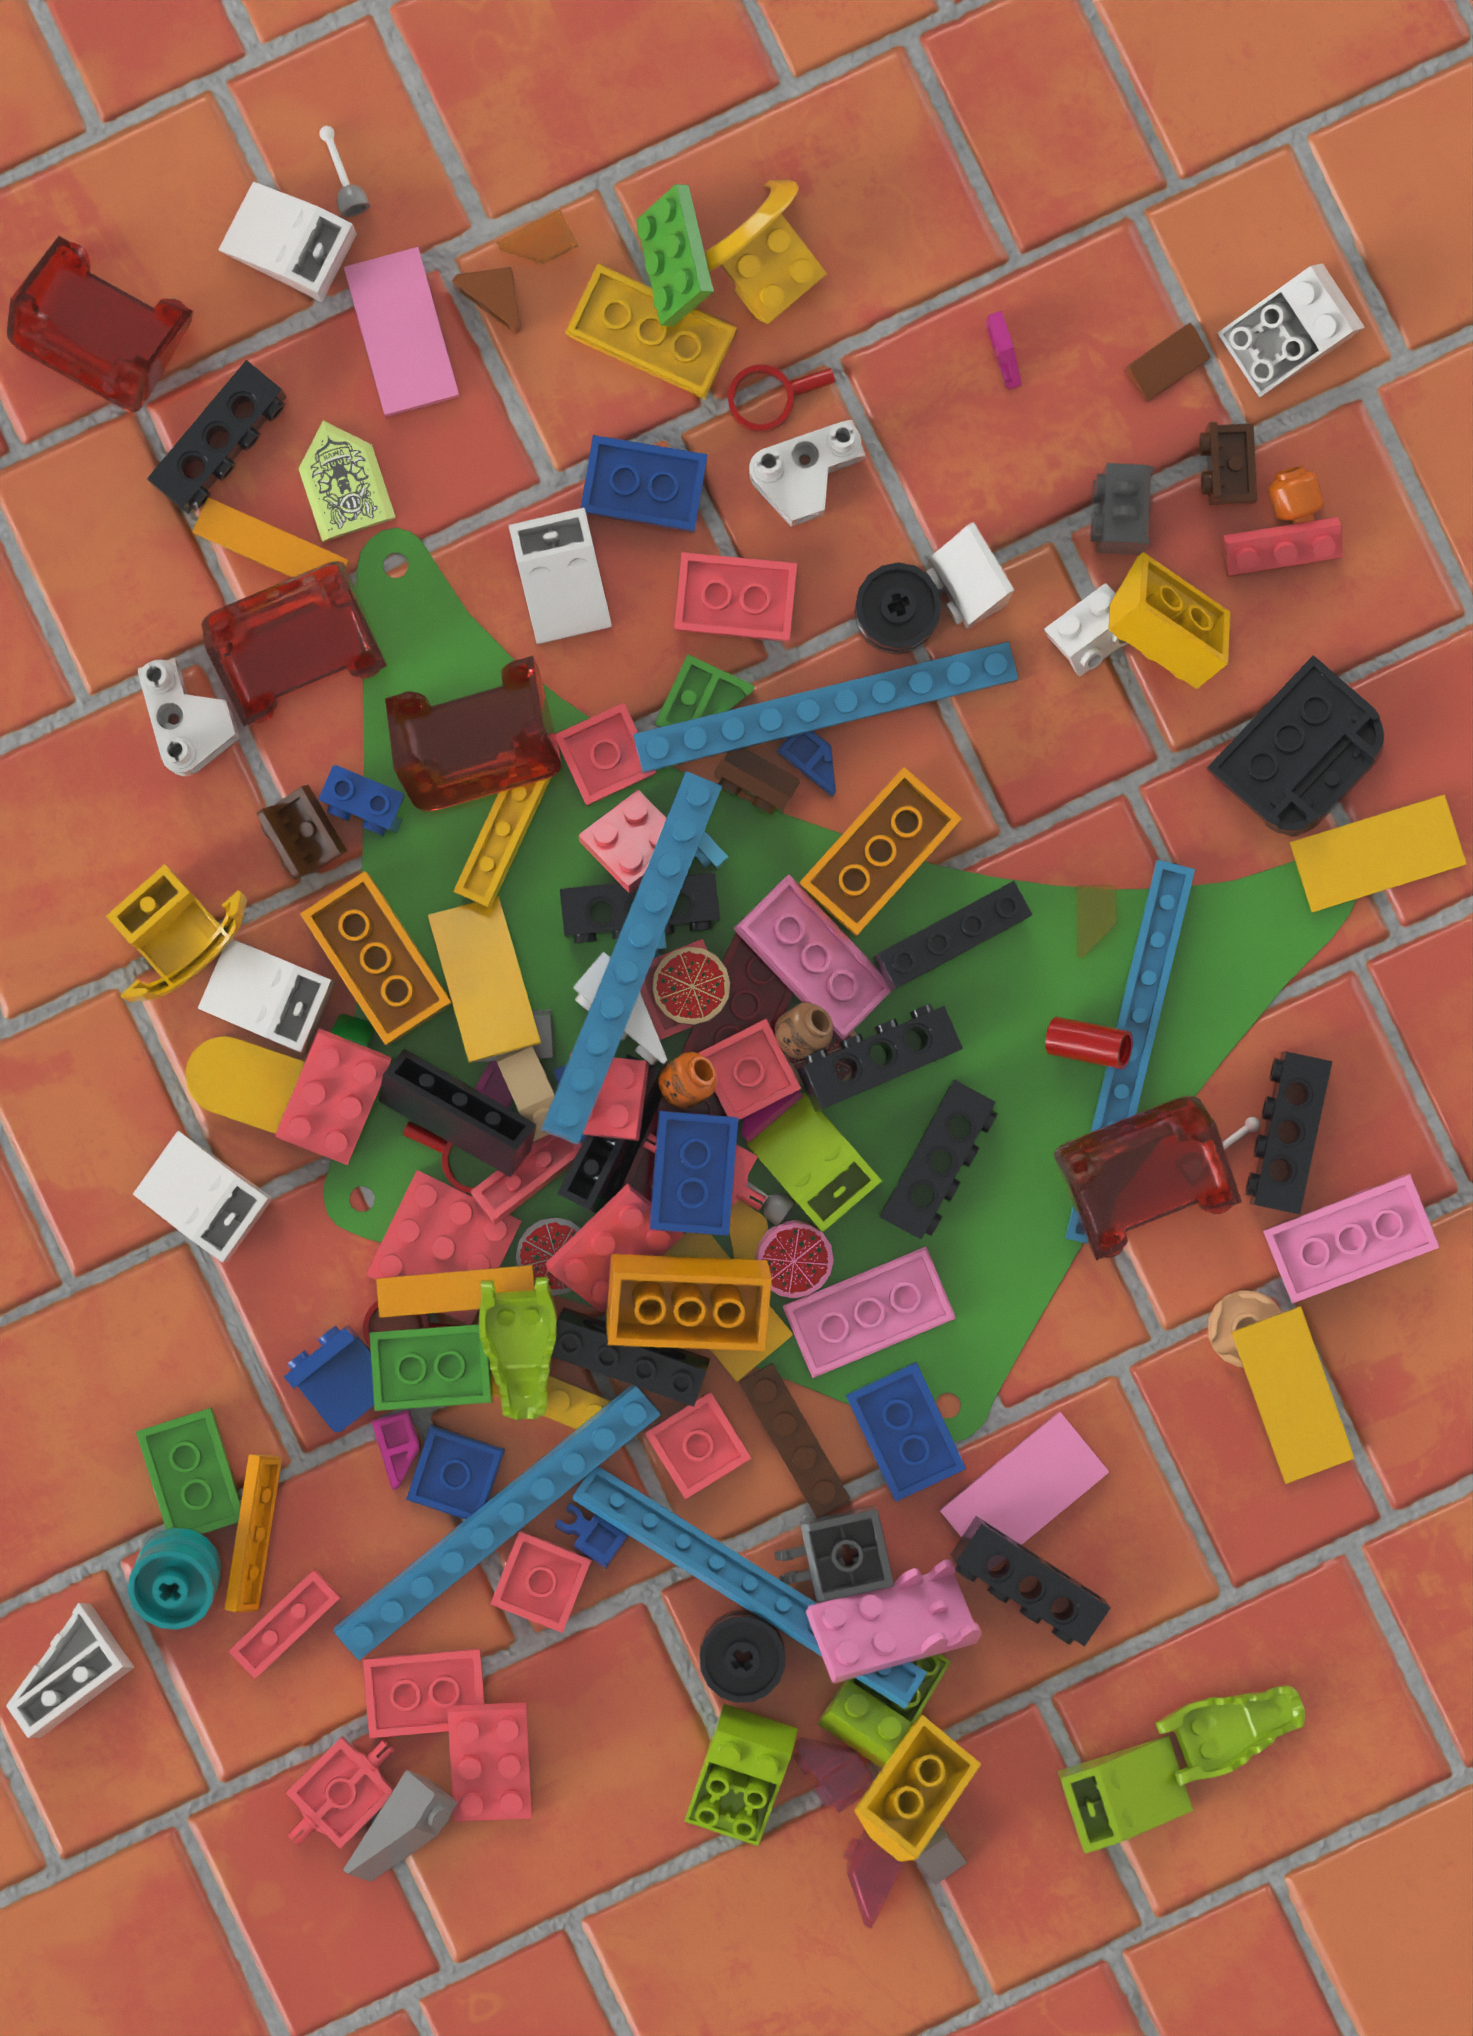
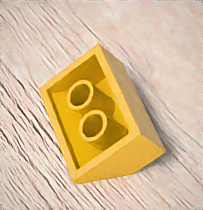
(1171, 622)
(915, 1790)

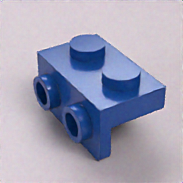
(364, 798)

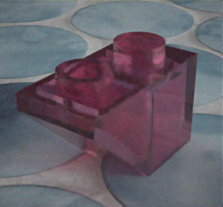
(837, 1768)

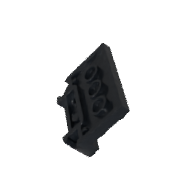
(1302, 751)

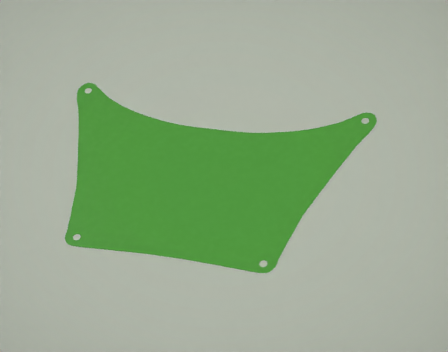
(1007, 1223)

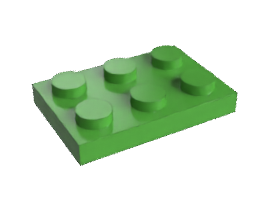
(674, 255)
(429, 1368)
(191, 1472)

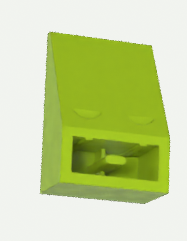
(814, 1163)
(874, 1722)
(741, 1774)
(1124, 1793)

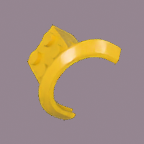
(767, 257)
(173, 931)

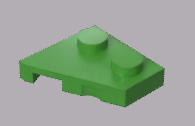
(701, 692)

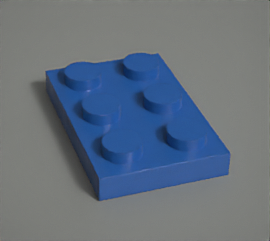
(644, 483)
(693, 1173)
(905, 1431)

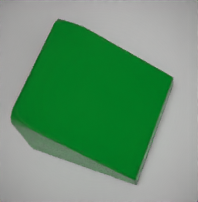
(354, 1029)

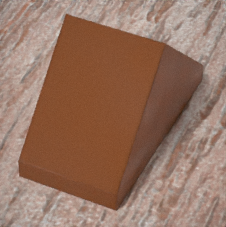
(493, 293)

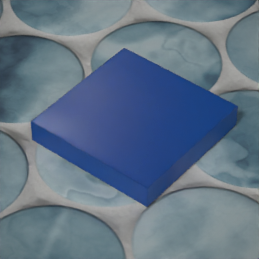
(454, 1473)

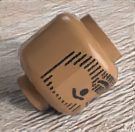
(804, 1030)

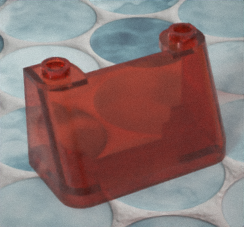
(94, 328)
(290, 639)
(474, 742)
(1146, 1172)

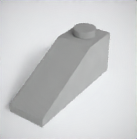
(404, 1824)

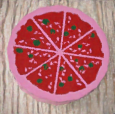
(797, 1258)

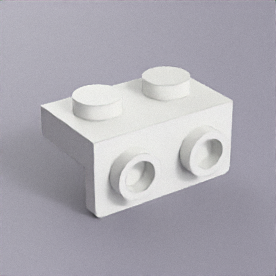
(1084, 631)

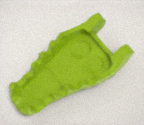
(519, 1341)
(1227, 1731)

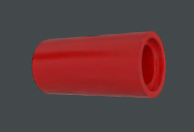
(1089, 1042)

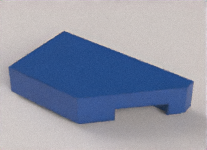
(812, 758)

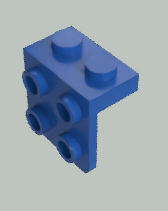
(335, 1377)

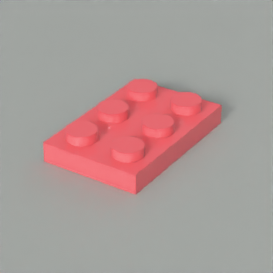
(735, 597)
(333, 1096)
(615, 1229)
(414, 1690)
(490, 1761)

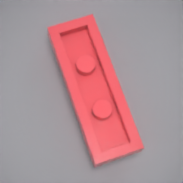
(1283, 546)
(546, 1161)
(284, 1623)

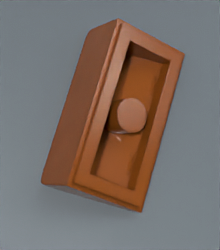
(1168, 362)

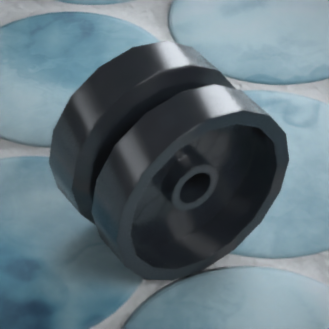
(897, 585)
(736, 1679)

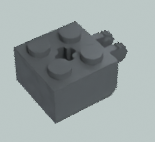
(1123, 509)
(831, 1575)

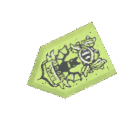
(344, 483)

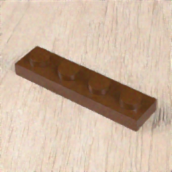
(794, 1440)

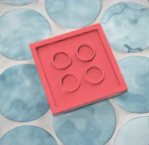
(440, 1233)

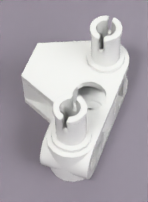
(800, 489)
(204, 723)

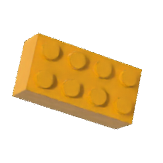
(880, 851)
(376, 958)
(688, 1302)

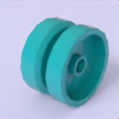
(175, 1578)

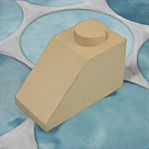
(528, 1085)

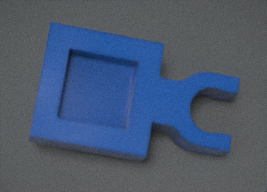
(596, 1537)

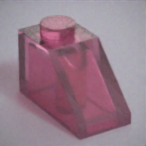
(870, 1874)

